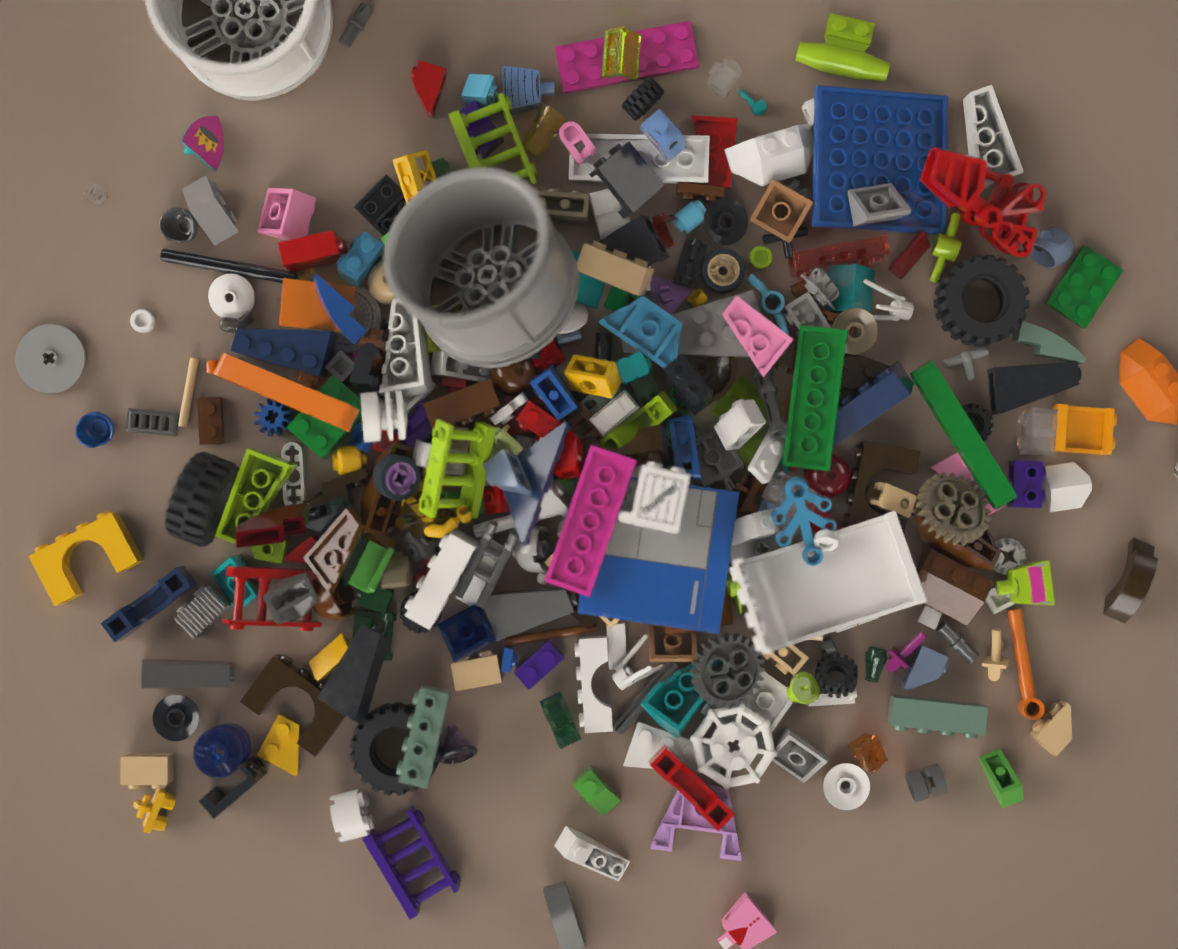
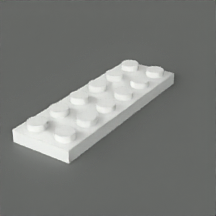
(687, 167)

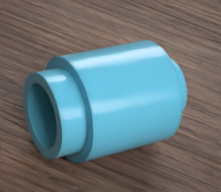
(689, 216)

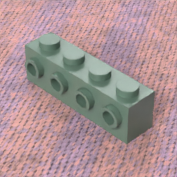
(937, 715)
(424, 736)

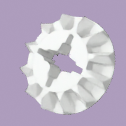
(1018, 555)

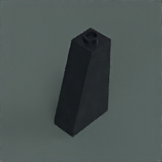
(1024, 384)
(356, 675)

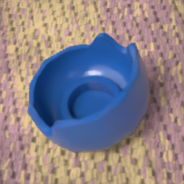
(94, 429)

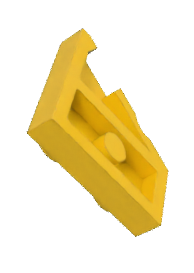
(281, 744)

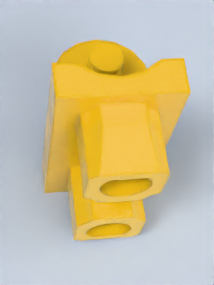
(153, 819)

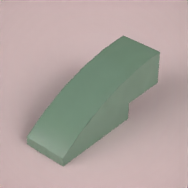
(1047, 344)

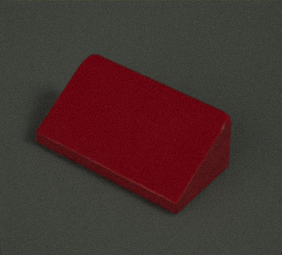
(910, 255)

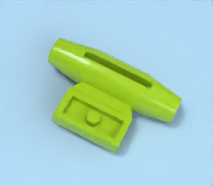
(844, 51)

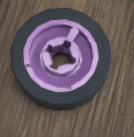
(386, 473)

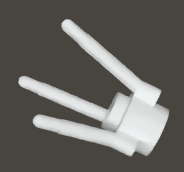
(898, 309)
(625, 676)

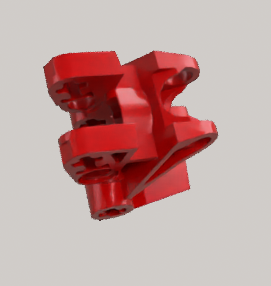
(961, 178)

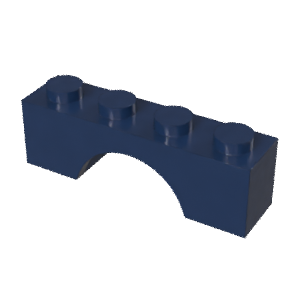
(150, 604)

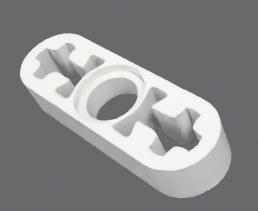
(302, 481)

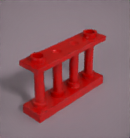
(264, 575)

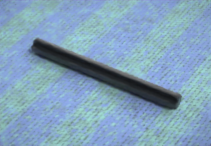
(226, 266)

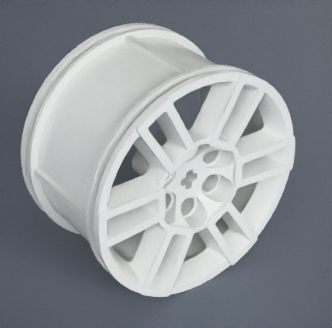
(263, 76)

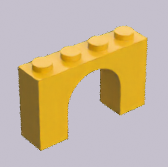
(53, 560)

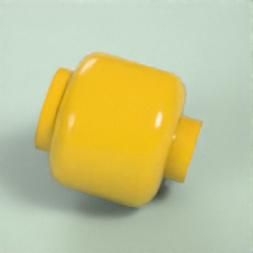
(348, 460)

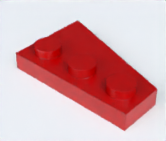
(722, 136)

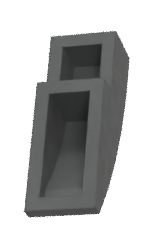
(563, 916)

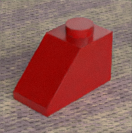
(429, 84)

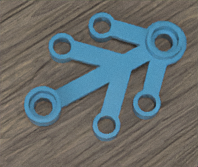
(802, 516)

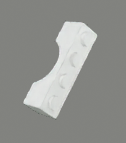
(596, 713)

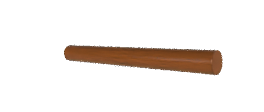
(549, 634)

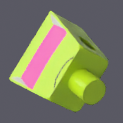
(1028, 584)

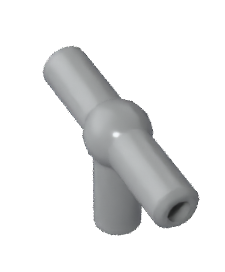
(966, 358)

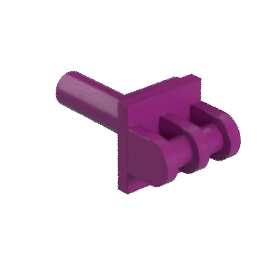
(900, 657)

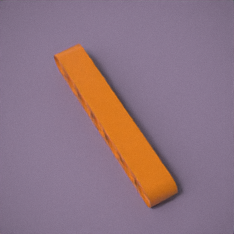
(286, 392)

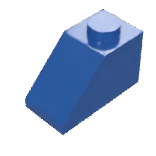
(554, 392)

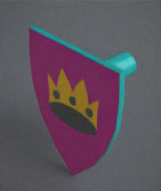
(205, 140)

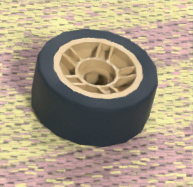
(725, 259)

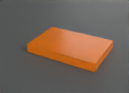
(303, 307)

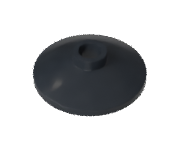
(735, 221)
(166, 723)

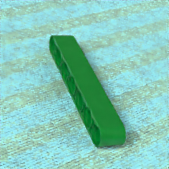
(963, 435)

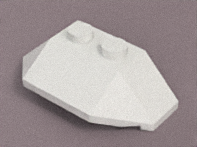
(773, 155)

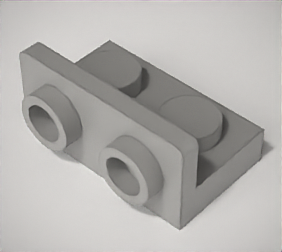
(805, 312)

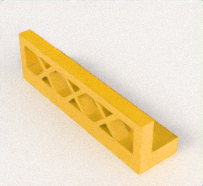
(409, 174)

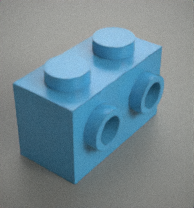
(358, 262)

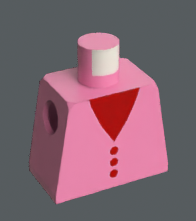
(745, 925)

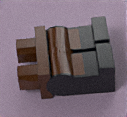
(368, 365)

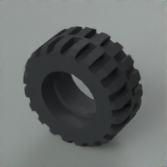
(1008, 287)
(200, 498)
(364, 753)

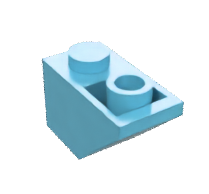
(480, 89)

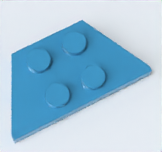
(646, 329)

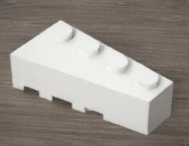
(989, 134)
(406, 355)
(441, 578)

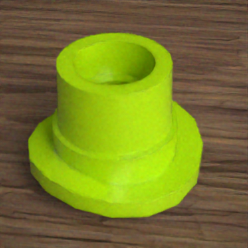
(803, 688)

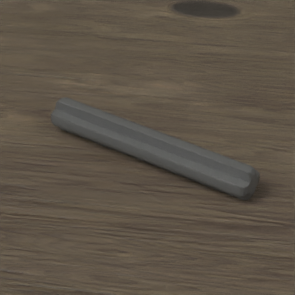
(635, 707)

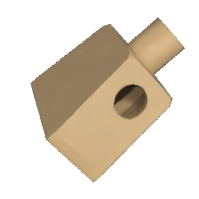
(891, 499)

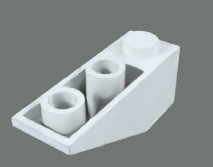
(591, 854)

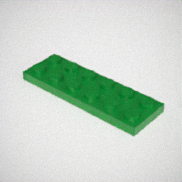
(815, 398)

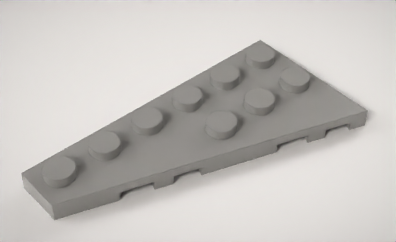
(706, 330)

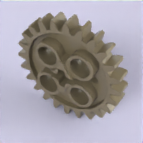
(943, 505)

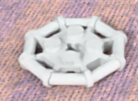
(738, 758)

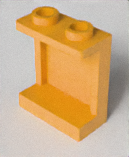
(1085, 429)

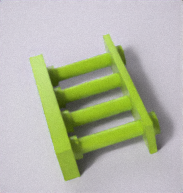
(469, 144)
(474, 477)

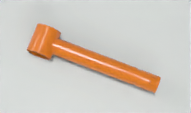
(1023, 666)

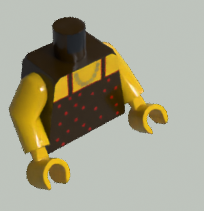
(424, 526)

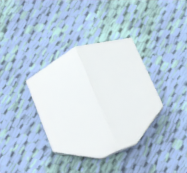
(1066, 486)

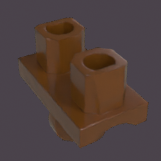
(747, 490)

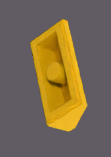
(326, 661)

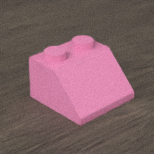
(286, 213)

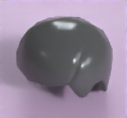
(178, 225)

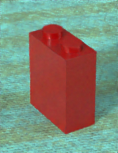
(312, 251)

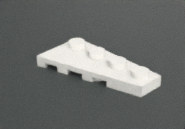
(649, 739)

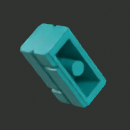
(633, 368)

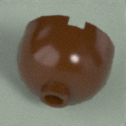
(514, 377)
(334, 605)

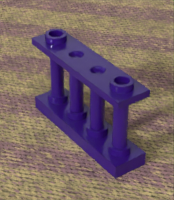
(399, 882)

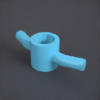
(764, 291)

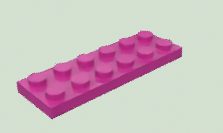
(662, 52)
(590, 521)

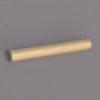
(188, 392)

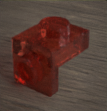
(659, 223)

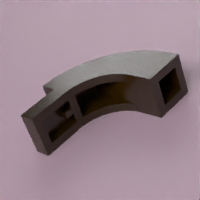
(1134, 582)

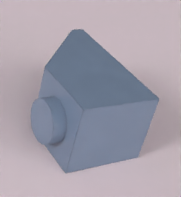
(507, 473)
(924, 668)

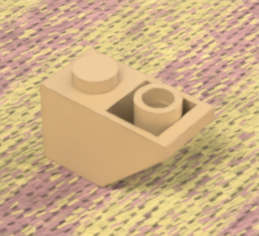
(1055, 729)

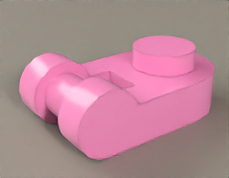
(572, 135)

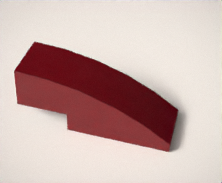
(271, 526)

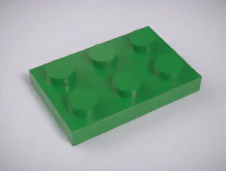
(1084, 287)

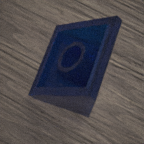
(466, 632)

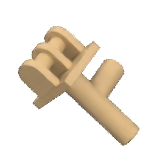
(995, 662)

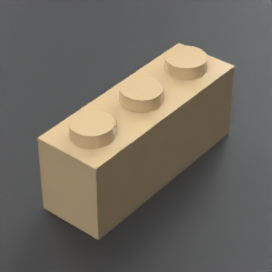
(614, 268)

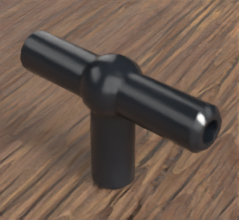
(787, 247)

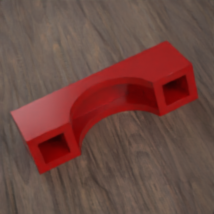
(691, 786)

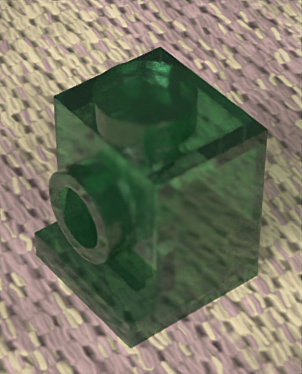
(645, 389)

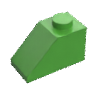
(1002, 778)
(596, 791)

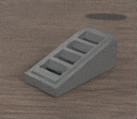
(132, 422)

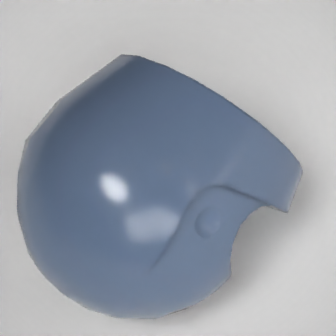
(1056, 246)

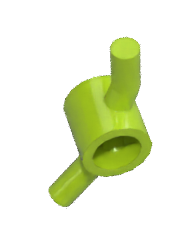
(946, 247)

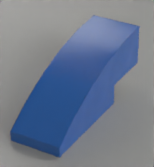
(338, 310)

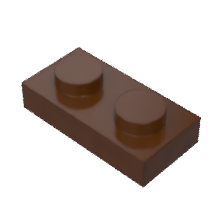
(689, 191)
(210, 420)

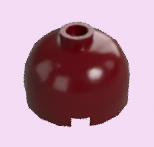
(829, 483)

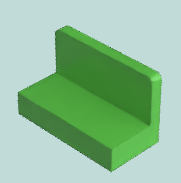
(370, 567)

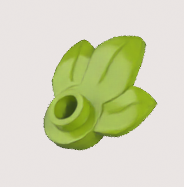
(732, 588)

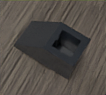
(323, 516)

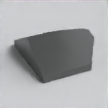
(290, 598)

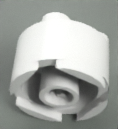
(351, 815)

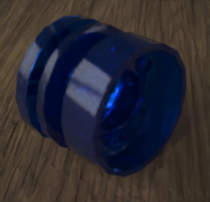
(228, 738)

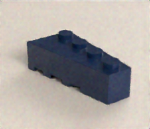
(295, 349)
(872, 400)

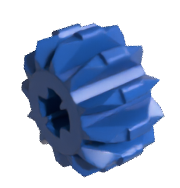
(266, 414)

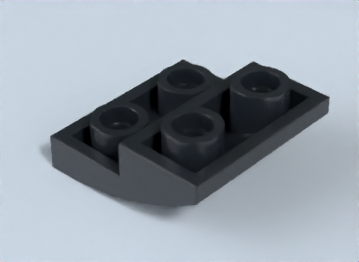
(382, 204)

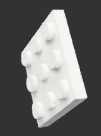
(769, 702)

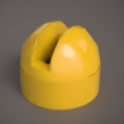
(697, 298)

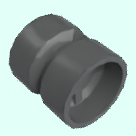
(918, 785)

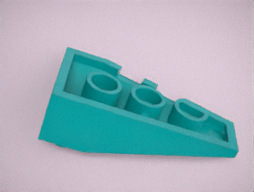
(675, 701)

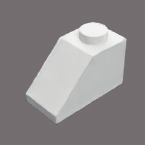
(754, 527)

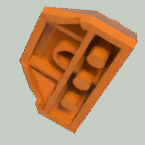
(1149, 382)

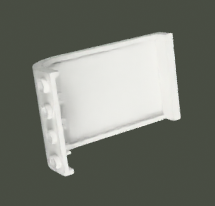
(854, 583)

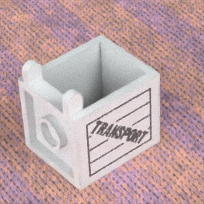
(658, 498)

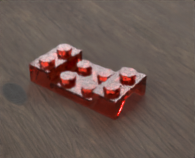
(868, 252)

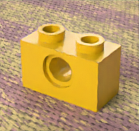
(593, 376)

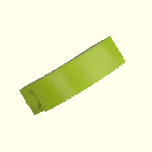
(651, 414)

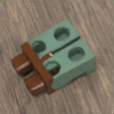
(590, 406)

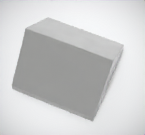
(876, 204)
(798, 755)

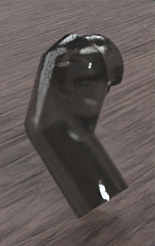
(230, 324)

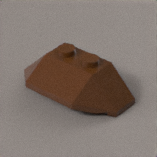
(376, 510)
(979, 554)

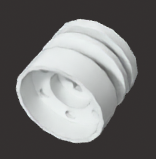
(383, 416)

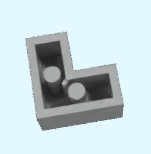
(208, 209)

